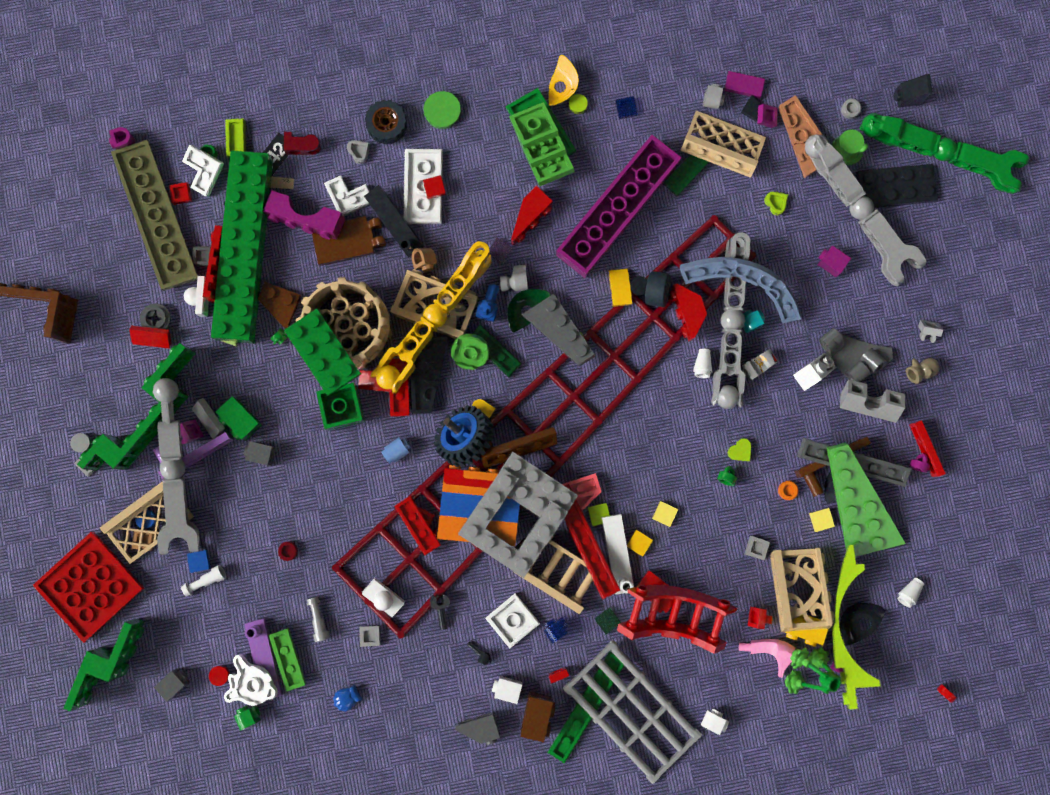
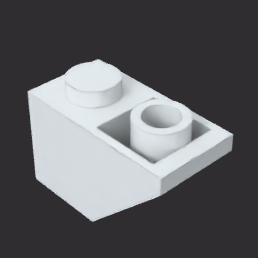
(815, 371)

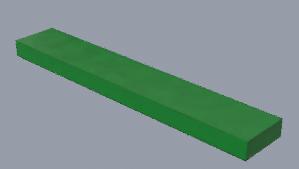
(579, 718)

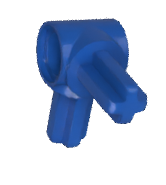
(488, 308)

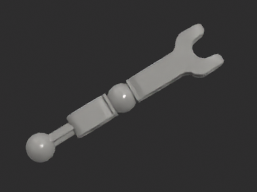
(173, 471)

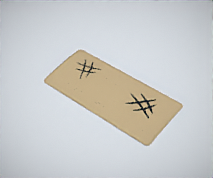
(278, 182)

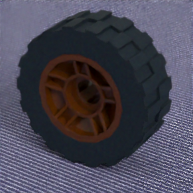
(380, 113)

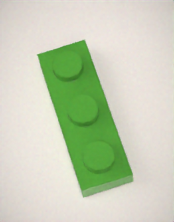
(287, 659)

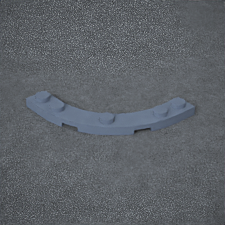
(750, 272)

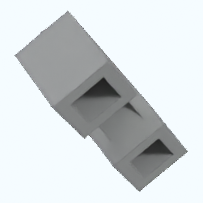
(885, 407)

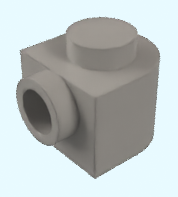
(713, 96)

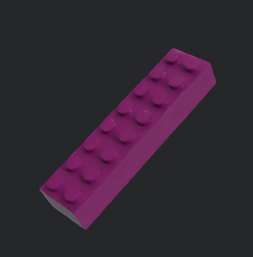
(618, 206)

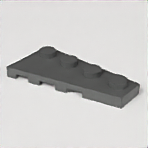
(557, 326)

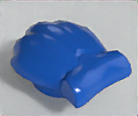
(346, 698)

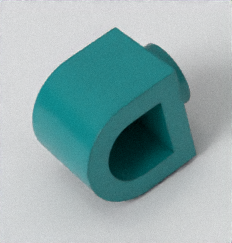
(753, 320)

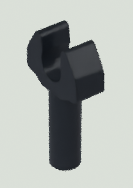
(440, 607)

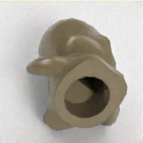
(926, 369)

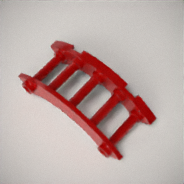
(669, 628)

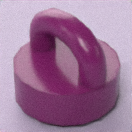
(921, 466)

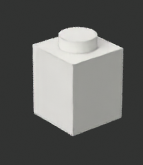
(507, 689)

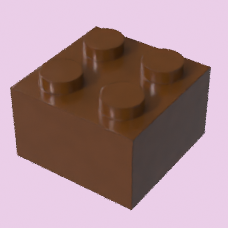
(536, 717)

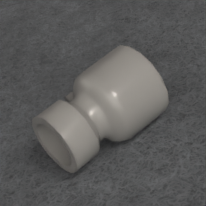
(517, 281)

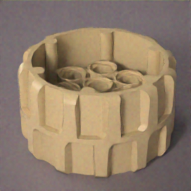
(373, 301)

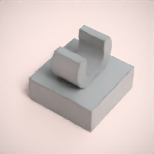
(930, 328)

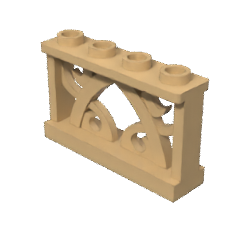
(409, 311)
(787, 612)

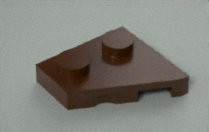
(279, 302)

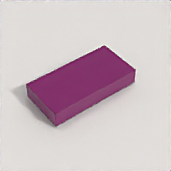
(744, 84)

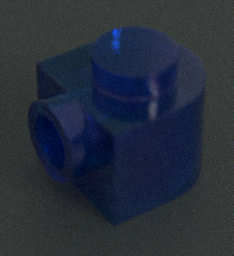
(555, 629)

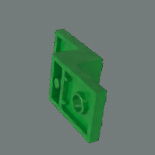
(104, 664)

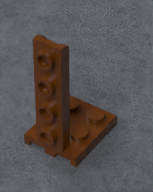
(60, 309)

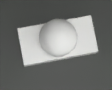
(194, 297)
(383, 597)

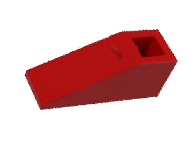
(532, 209)

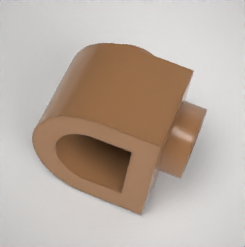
(423, 259)

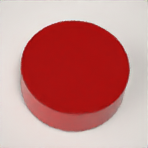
(219, 675)
(946, 693)

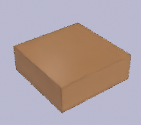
(147, 539)

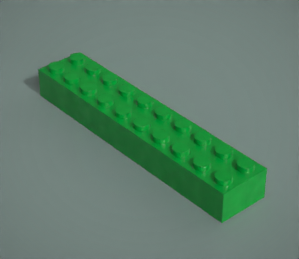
(242, 247)

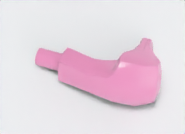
(778, 648)

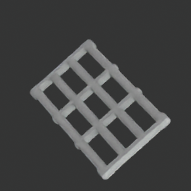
(652, 718)

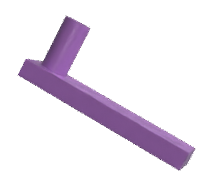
(202, 451)
(262, 649)

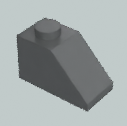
(480, 728)

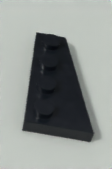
(427, 374)

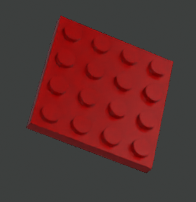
(88, 587)

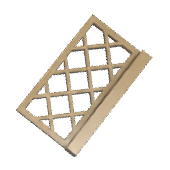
(719, 153)
(131, 512)

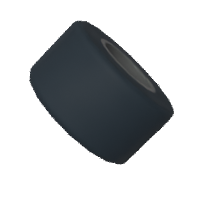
(658, 289)

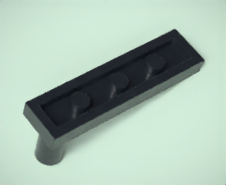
(393, 220)

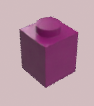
(833, 261)

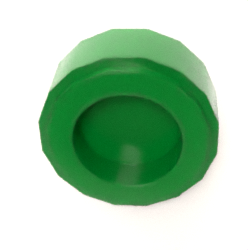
(727, 478)

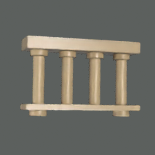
(558, 591)

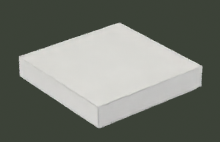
(512, 620)

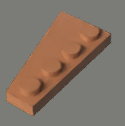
(799, 128)

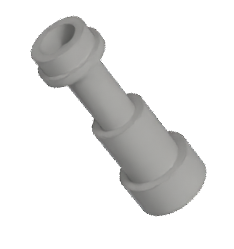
(318, 622)

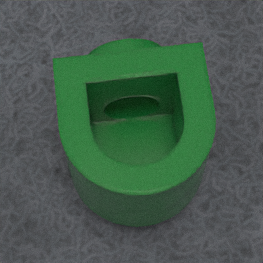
(247, 717)

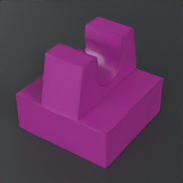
(190, 431)

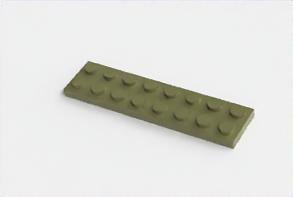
(154, 215)

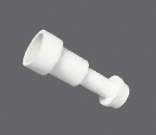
(216, 574)

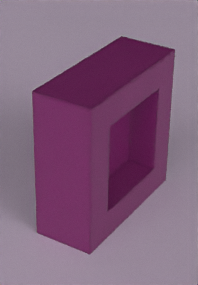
(767, 115)

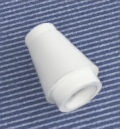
(703, 364)
(910, 593)

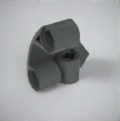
(855, 357)

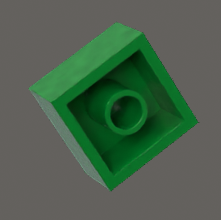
(341, 408)

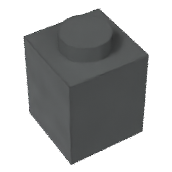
(259, 453)
(172, 684)

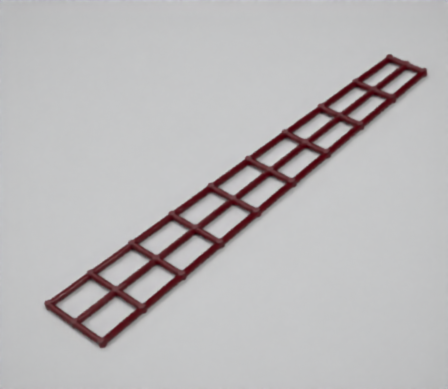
(573, 396)

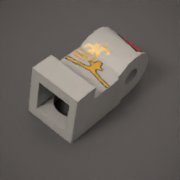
(759, 365)

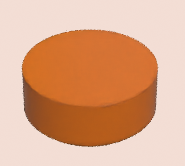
(788, 490)

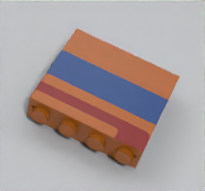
(461, 495)

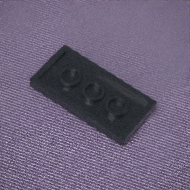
(899, 185)

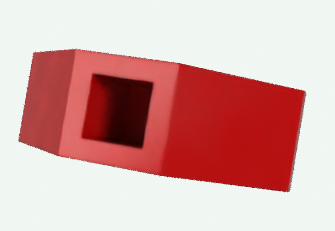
(689, 310)

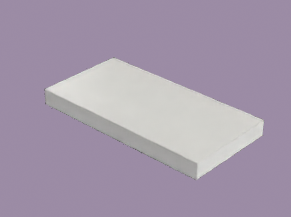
(421, 165)

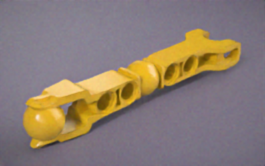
(434, 316)

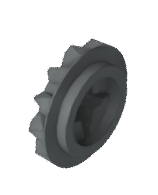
(151, 311)

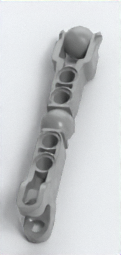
(893, 251)
(732, 322)

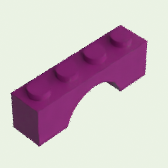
(325, 222)

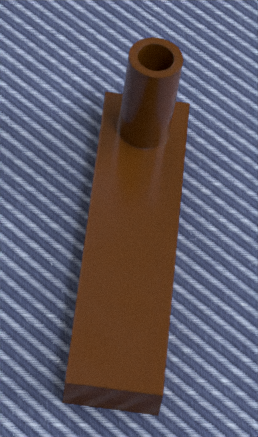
(520, 446)
(808, 470)

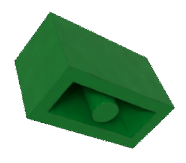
(238, 418)

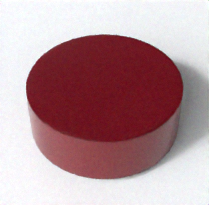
(288, 551)

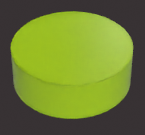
(578, 103)

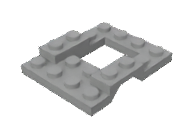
(533, 491)

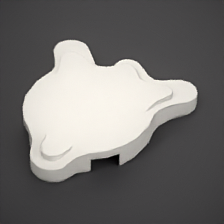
(250, 684)

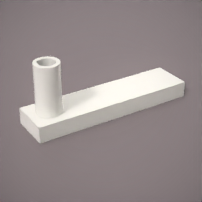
(617, 552)

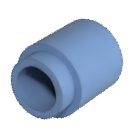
(396, 450)

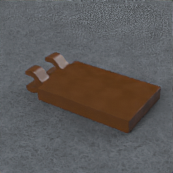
(353, 241)

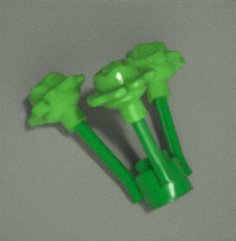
(816, 659)

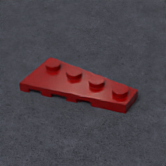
(212, 269)

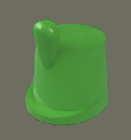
(850, 146)

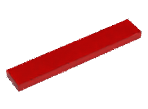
(590, 551)

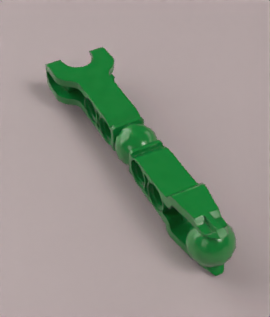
(963, 155)

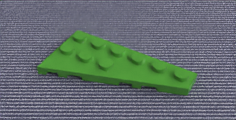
(861, 512)

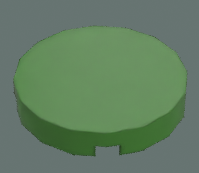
(442, 110)
(470, 351)

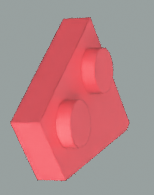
(586, 488)

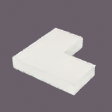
(207, 168)
(345, 200)

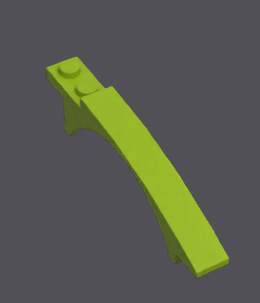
(852, 675)

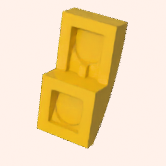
(620, 287)

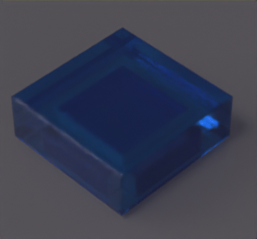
(626, 107)

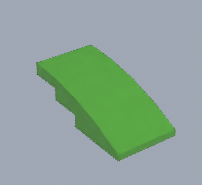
(541, 144)

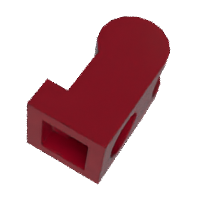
(301, 145)

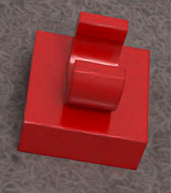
(758, 618)

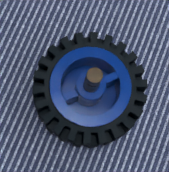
(463, 436)

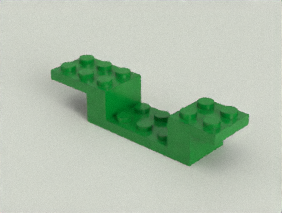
(123, 453)

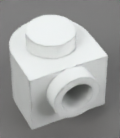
(714, 721)

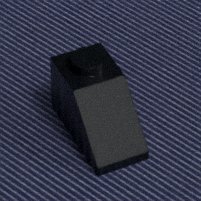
(913, 91)

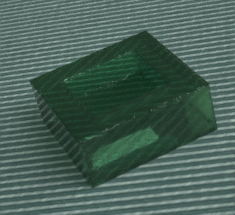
(607, 620)

